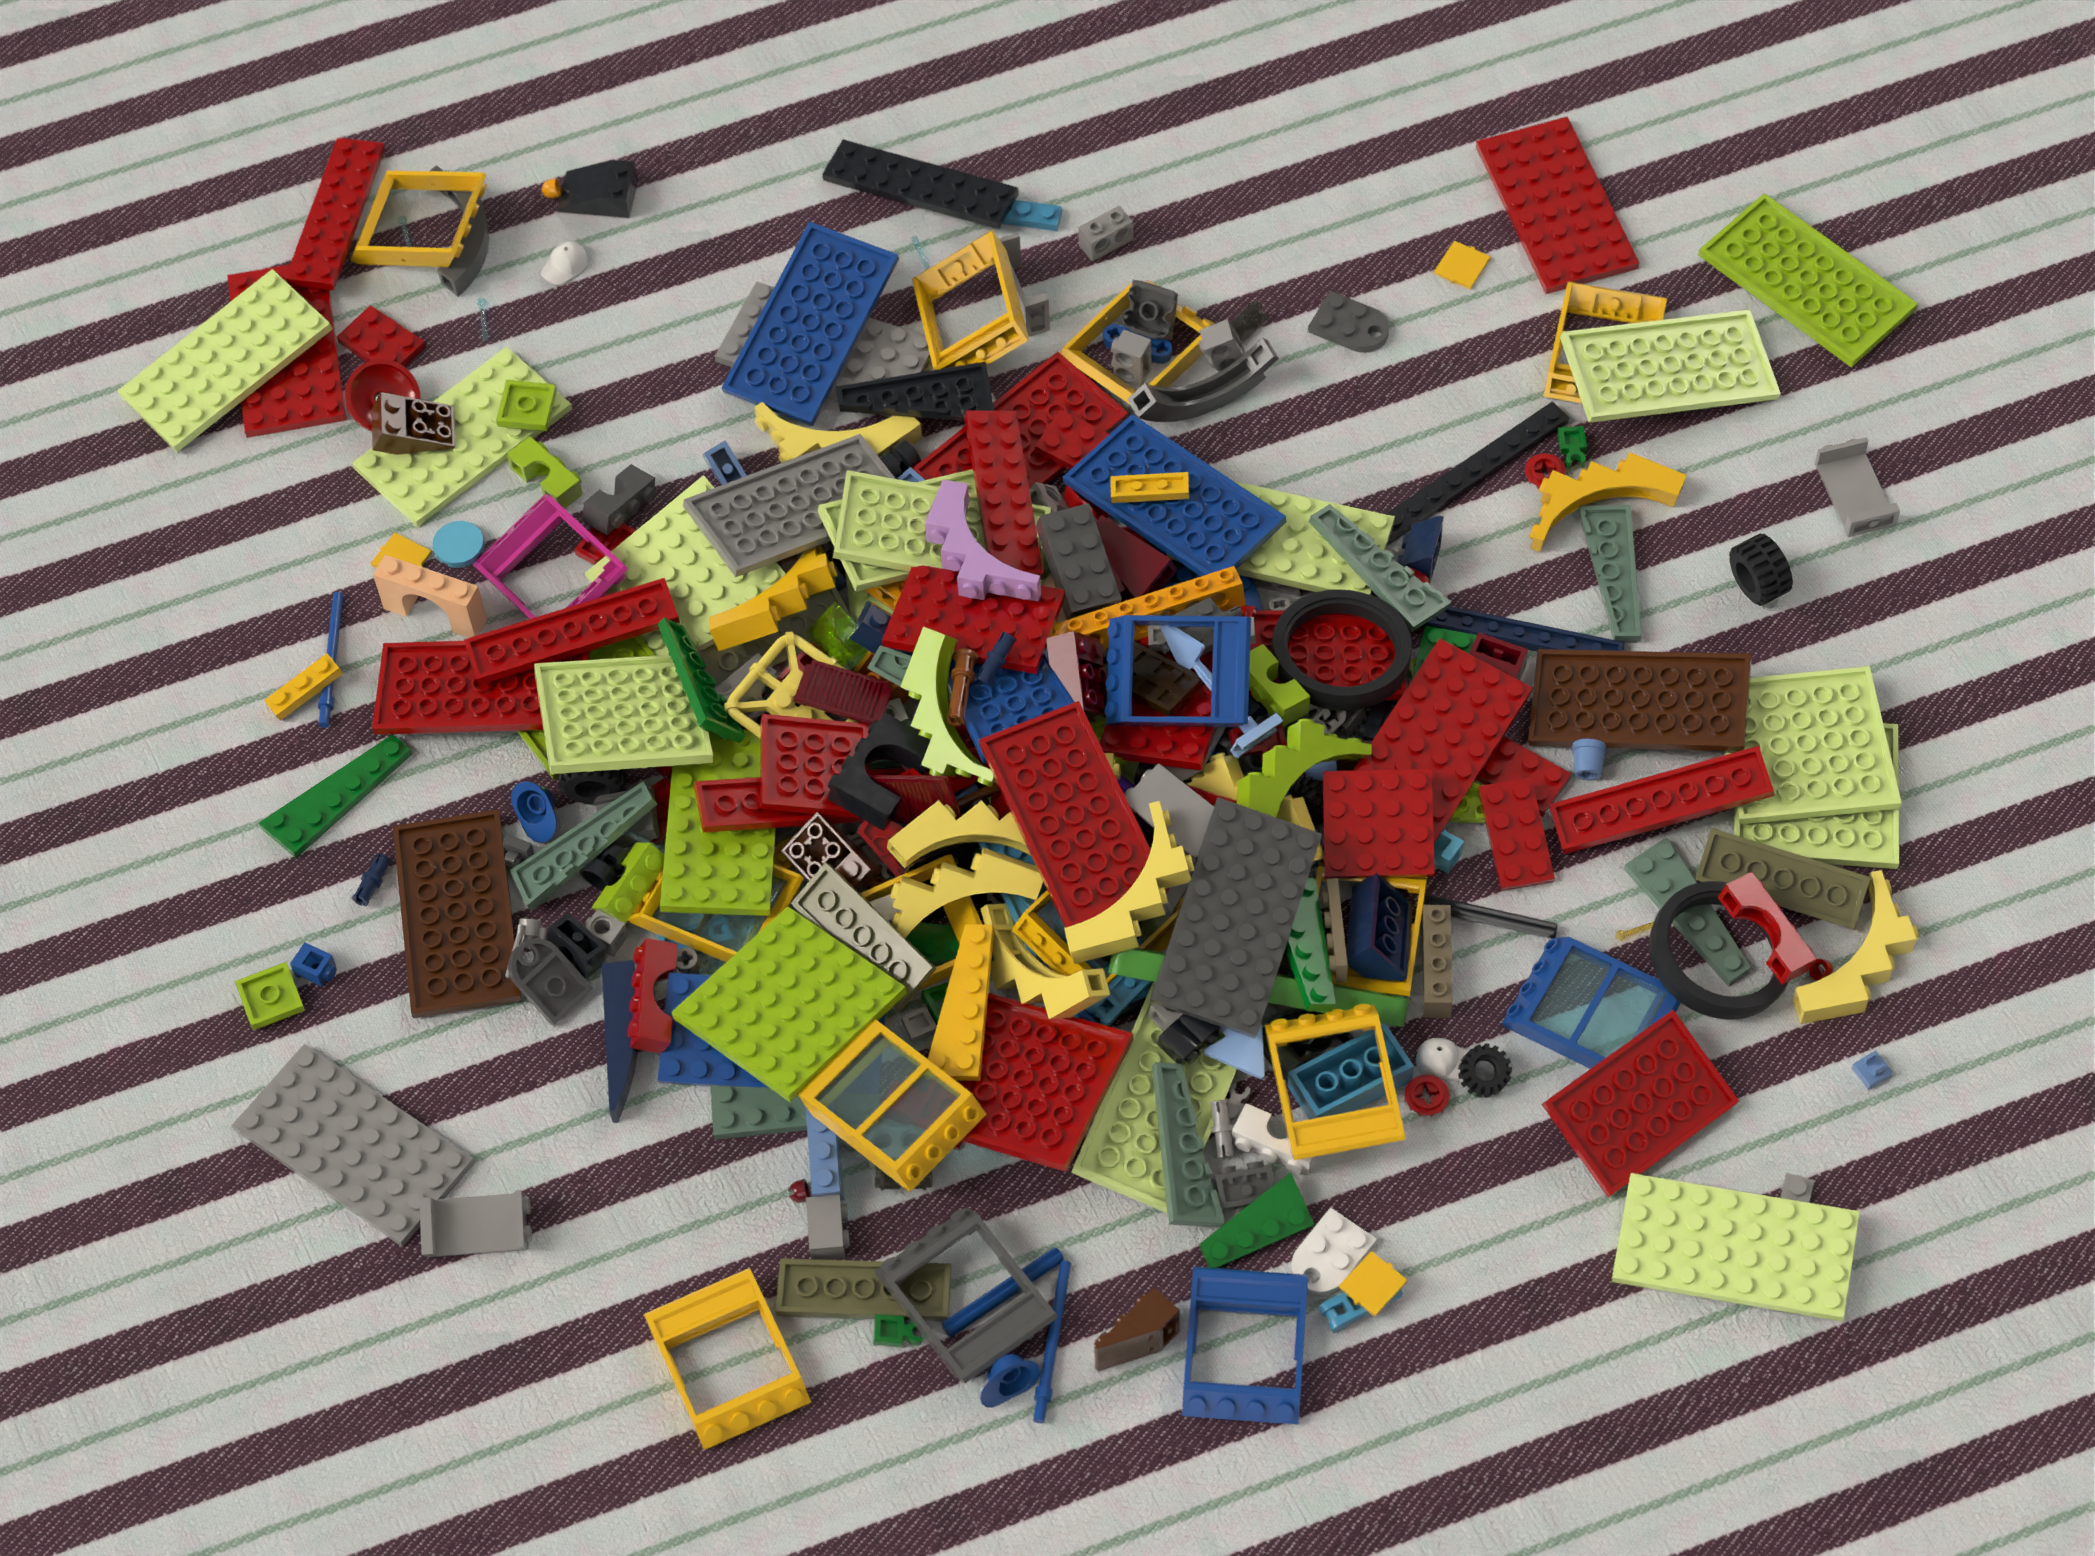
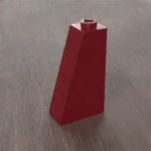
(1134, 561)

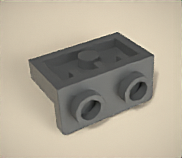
(1243, 1185)

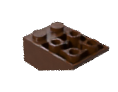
(411, 425)
(823, 842)
(1139, 1333)

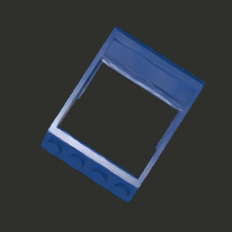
(1229, 670)
(1245, 1293)

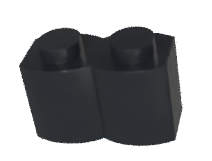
(1186, 1037)

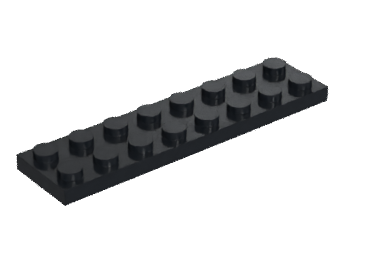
(920, 184)

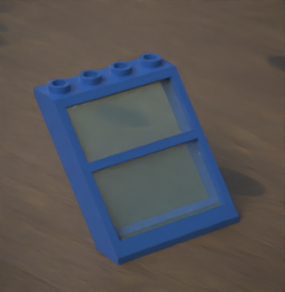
(1585, 1002)

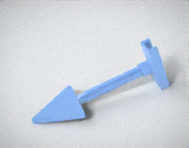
(1187, 654)
(1239, 1051)

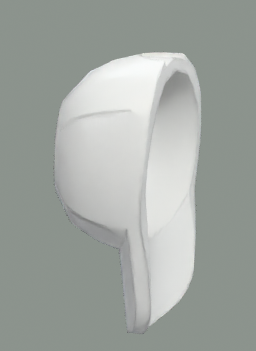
(565, 263)
(1440, 1063)

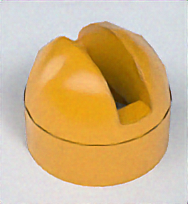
(551, 188)

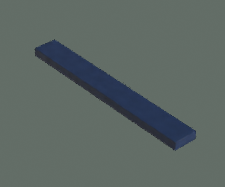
(1520, 633)

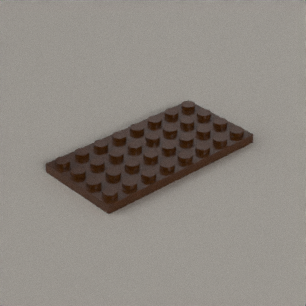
(1641, 699)
(455, 913)

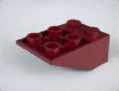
(1500, 654)
(1080, 668)

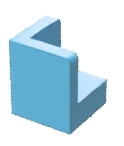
(1447, 851)

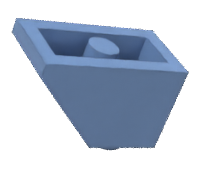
(723, 463)

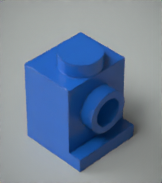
(312, 958)

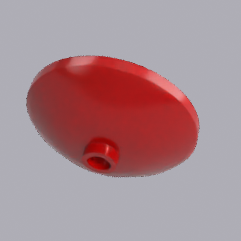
(370, 380)

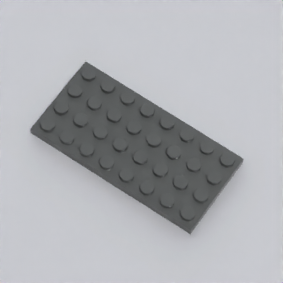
(1236, 918)

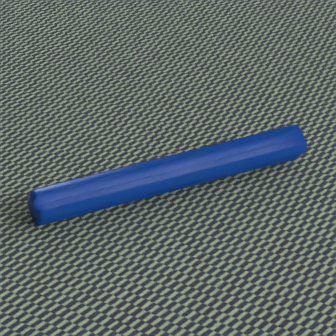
(1000, 1293)

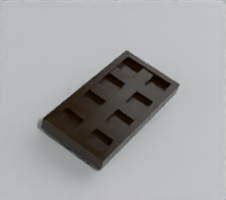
(1160, 681)

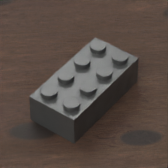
(1077, 560)

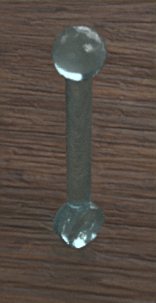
(402, 220)
(916, 244)
(481, 302)
(642, 840)

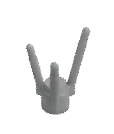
(528, 930)

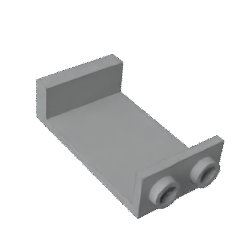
(1034, 308)
(1855, 488)
(1186, 808)
(474, 1224)

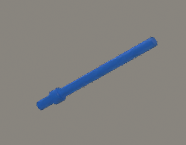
(326, 700)
(1043, 1392)

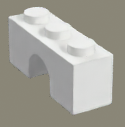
(1252, 1135)

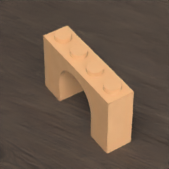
(402, 583)

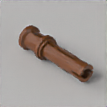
(962, 677)

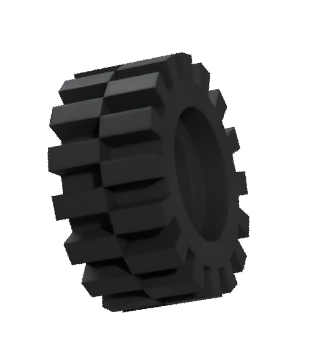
(1313, 797)
(1491, 1055)

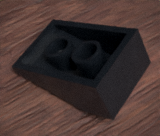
(600, 189)
(1302, 1051)

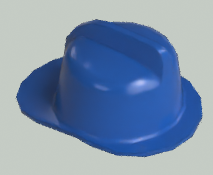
(535, 810)
(1008, 1379)

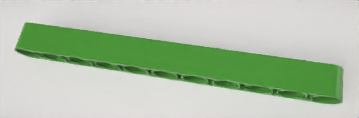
(1391, 1009)

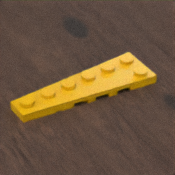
(961, 1024)

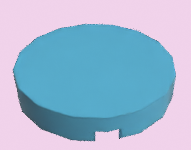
(458, 544)

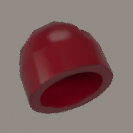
(800, 1190)

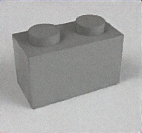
(825, 1227)

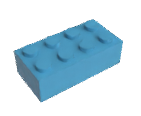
(1348, 1075)

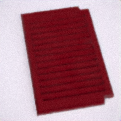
(843, 692)
(918, 794)

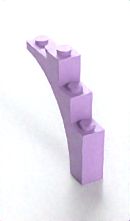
(960, 551)

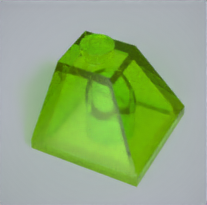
(833, 634)

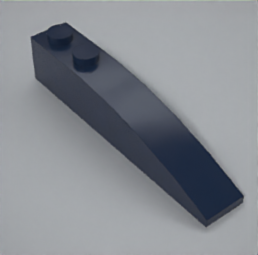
(619, 1055)

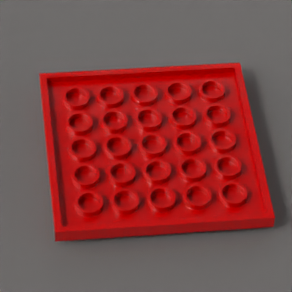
(1041, 1081)

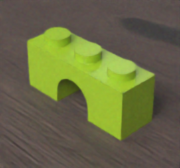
(533, 459)
(1285, 699)
(642, 868)

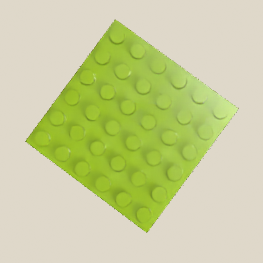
(788, 1003)

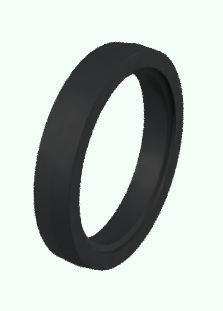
(1352, 603)
(1683, 987)

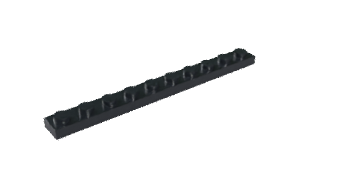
(1476, 469)

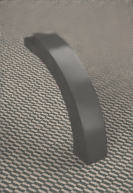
(465, 269)
(1207, 395)

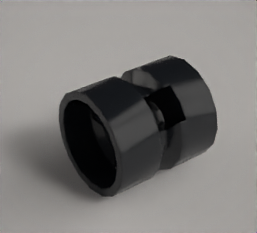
(900, 458)
(604, 867)

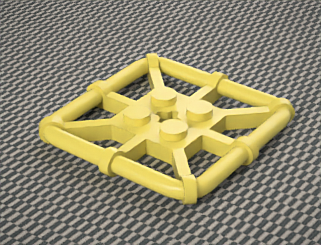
(782, 698)

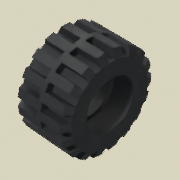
(1761, 569)
(587, 786)

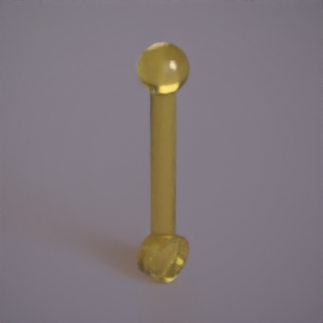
(1621, 935)

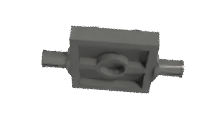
(1202, 634)

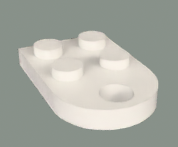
(1331, 1252)

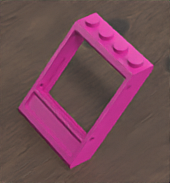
(526, 535)

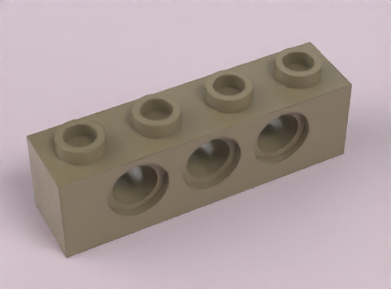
(1436, 961)

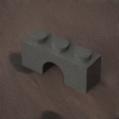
(631, 492)

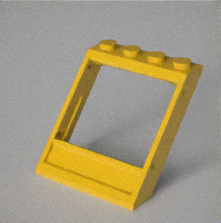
(1598, 303)
(992, 339)
(1354, 979)
(1343, 1130)
(709, 1310)

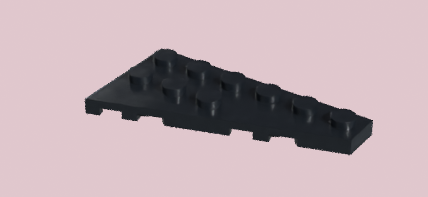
(927, 394)

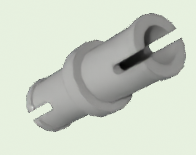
(1222, 1129)

